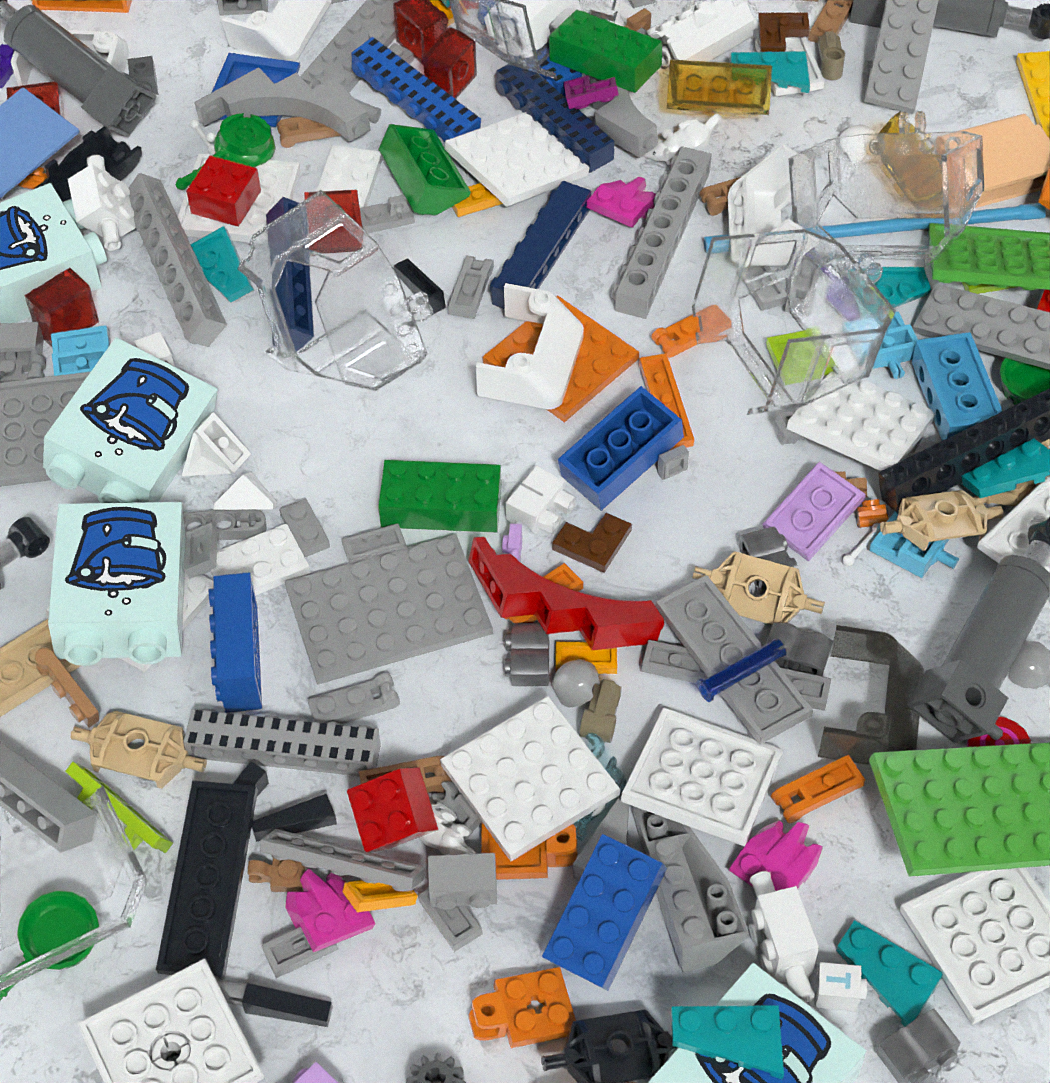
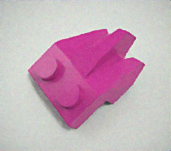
(622, 201)
(779, 854)
(325, 911)

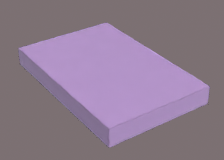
(815, 510)

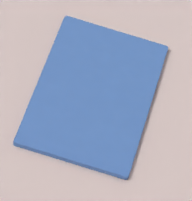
(28, 137)

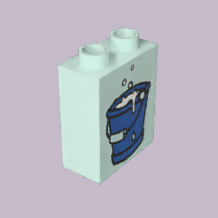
(37, 244)
(127, 427)
(118, 582)
(810, 1044)

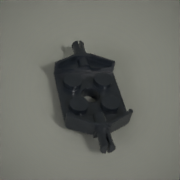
(593, 1060)

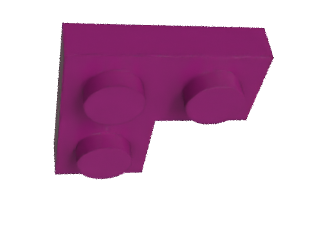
(582, 92)

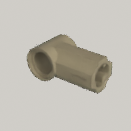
(831, 56)
(600, 715)

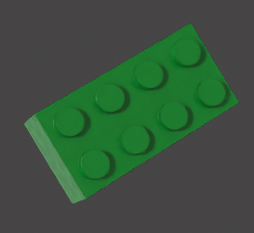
(605, 50)
(440, 496)

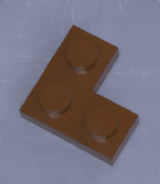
(777, 26)
(594, 548)

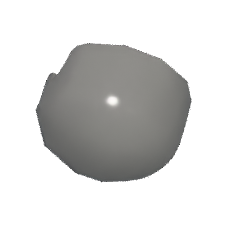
(1031, 666)
(575, 682)

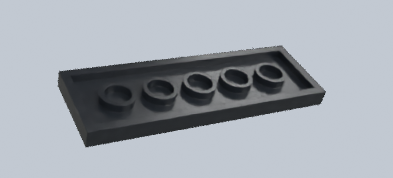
(207, 877)

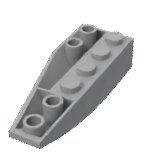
(692, 894)

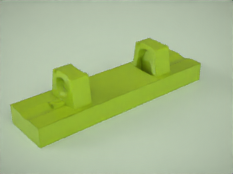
(137, 826)

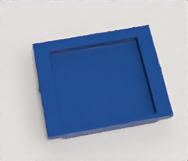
(238, 65)

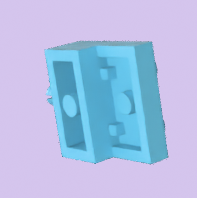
(897, 347)
(78, 349)
(907, 555)

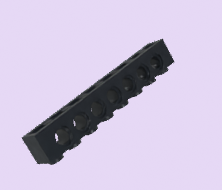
(945, 462)

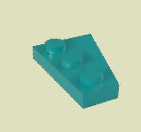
(787, 67)
(220, 264)
(903, 284)
(1003, 473)
(894, 973)
(733, 1033)

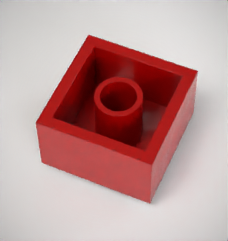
(224, 190)
(392, 809)

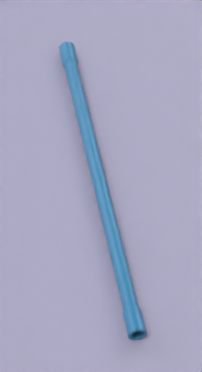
(1020, 212)

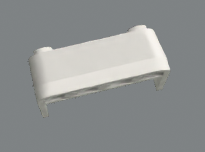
(278, 33)
(104, 43)
(757, 204)
(542, 377)

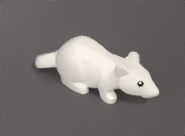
(690, 135)
(449, 837)

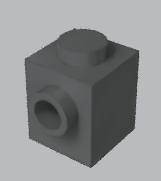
(144, 72)

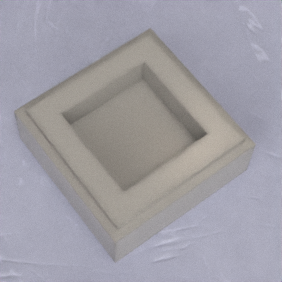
(673, 462)

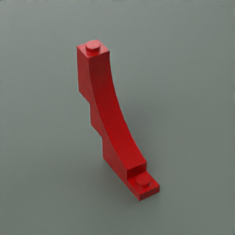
(522, 592)

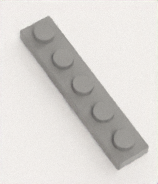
(342, 860)

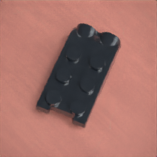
(118, 160)

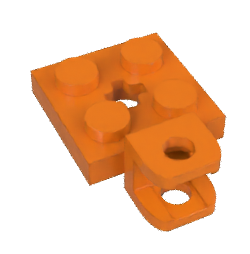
(536, 861)
(508, 1013)

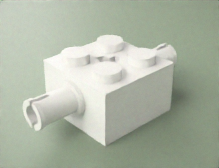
(102, 203)
(783, 935)

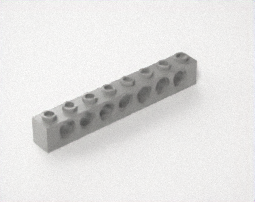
(662, 233)
(175, 262)

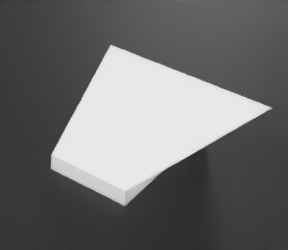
(214, 449)
(246, 494)

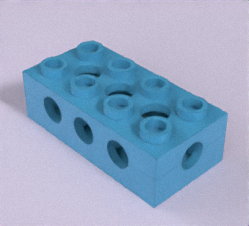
(957, 402)

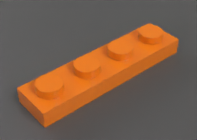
(662, 385)

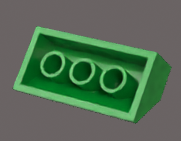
(423, 169)

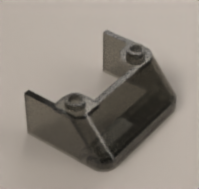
(876, 731)

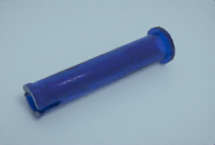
(740, 670)

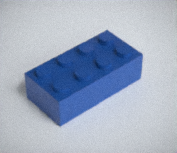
(621, 448)
(235, 643)
(605, 912)

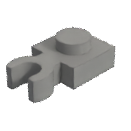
(459, 805)

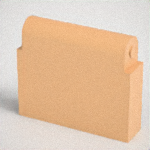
(1013, 158)

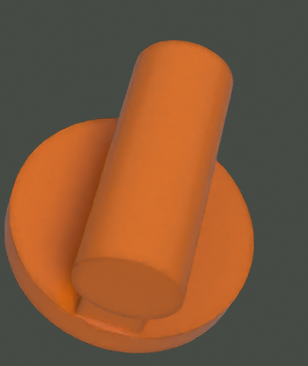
(33, 179)
(871, 513)

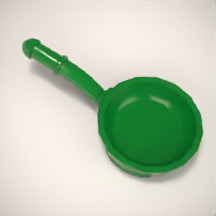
(239, 141)
(1023, 380)
(51, 923)

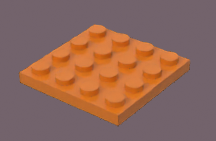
(598, 363)

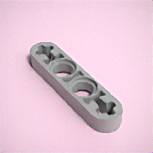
(245, 517)

